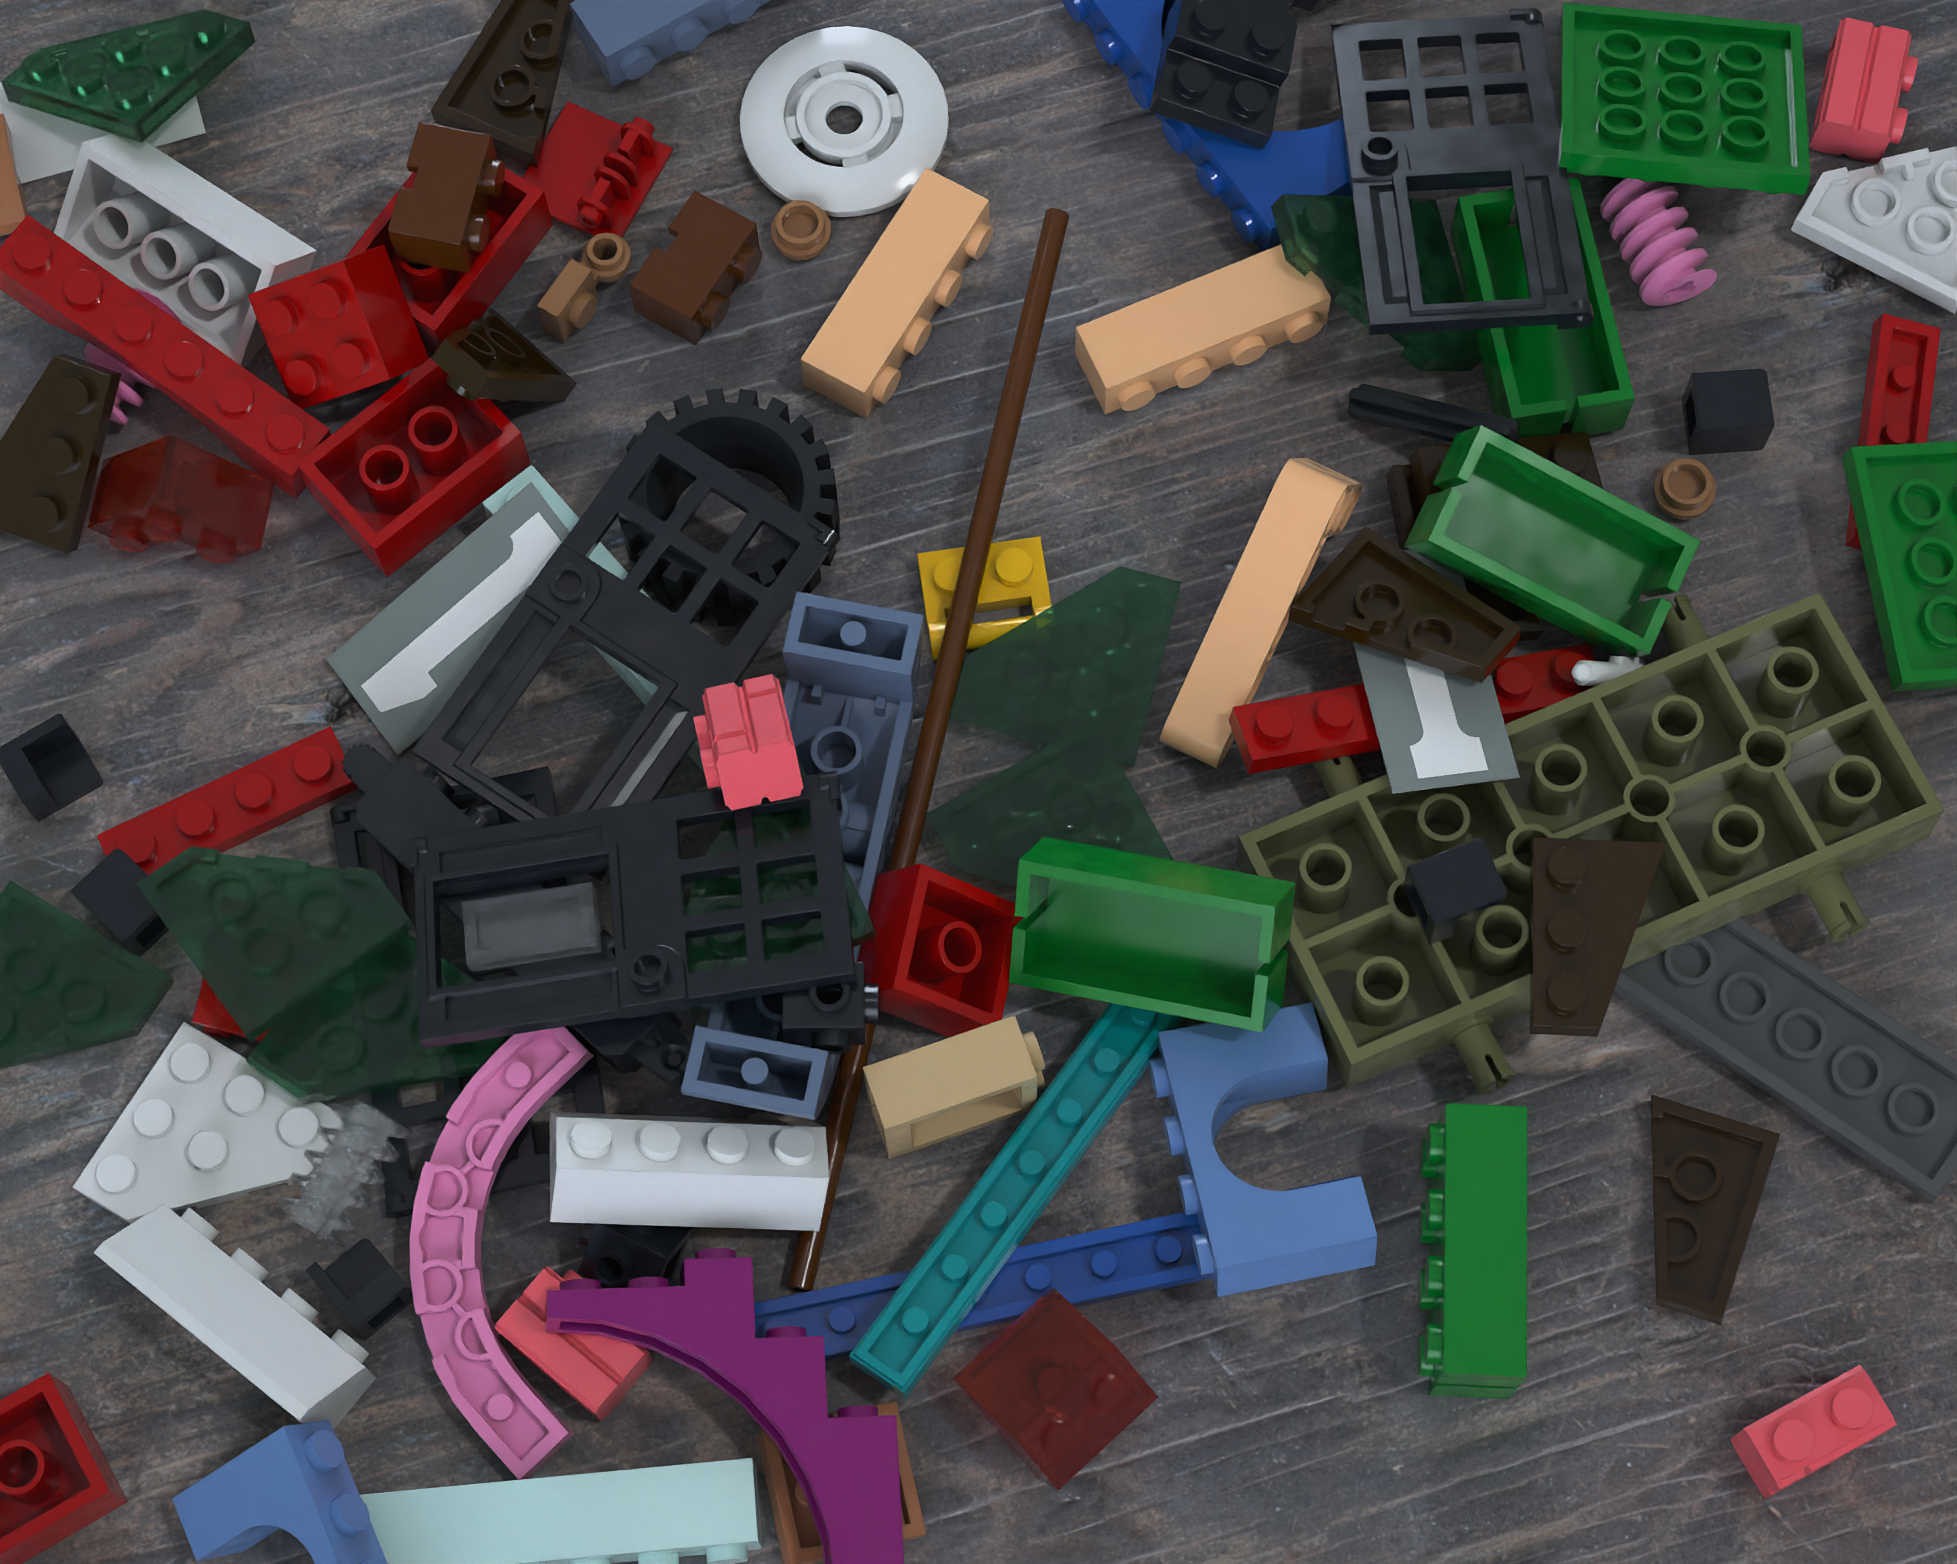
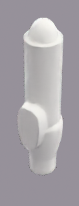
(1598, 672)

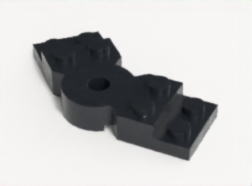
(1227, 64)

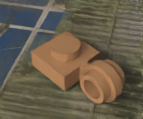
(573, 294)

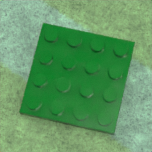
(1682, 99)
(1909, 549)

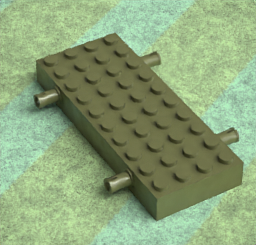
(1737, 751)

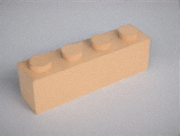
(897, 294)
(1199, 329)

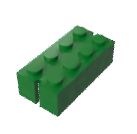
(1541, 372)
(1552, 543)
(1152, 933)
(1476, 1251)

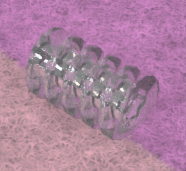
(344, 1169)

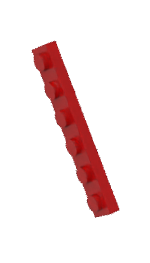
(1341, 721)

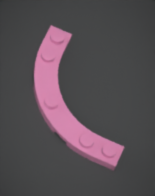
(448, 1246)

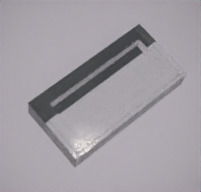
(531, 927)

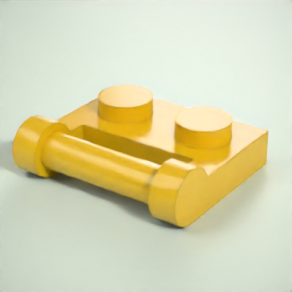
(1011, 579)

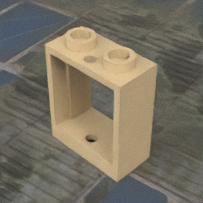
(954, 1086)

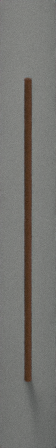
(943, 689)

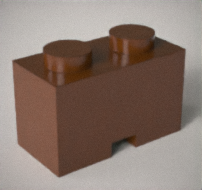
(446, 209)
(694, 278)

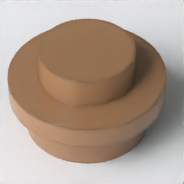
(801, 230)
(1684, 489)

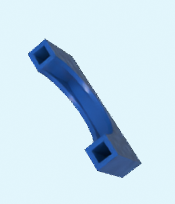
(1238, 173)

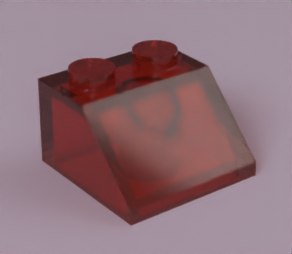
(1055, 1389)

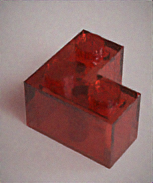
(181, 495)

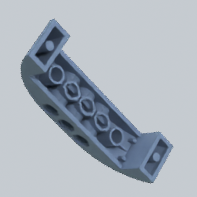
(849, 713)

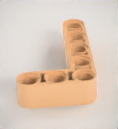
(1274, 568)

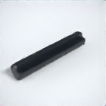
(1423, 415)

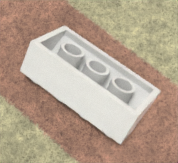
(177, 239)
(687, 1171)
(238, 1316)

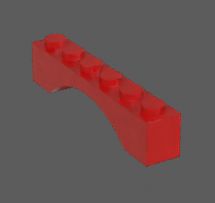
(217, 391)

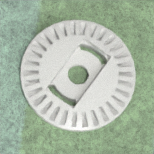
(880, 159)

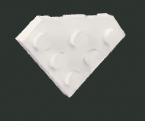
(1892, 220)
(201, 1134)

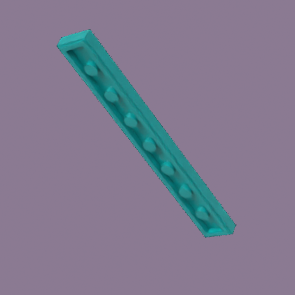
(1009, 1197)

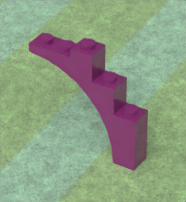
(709, 1326)

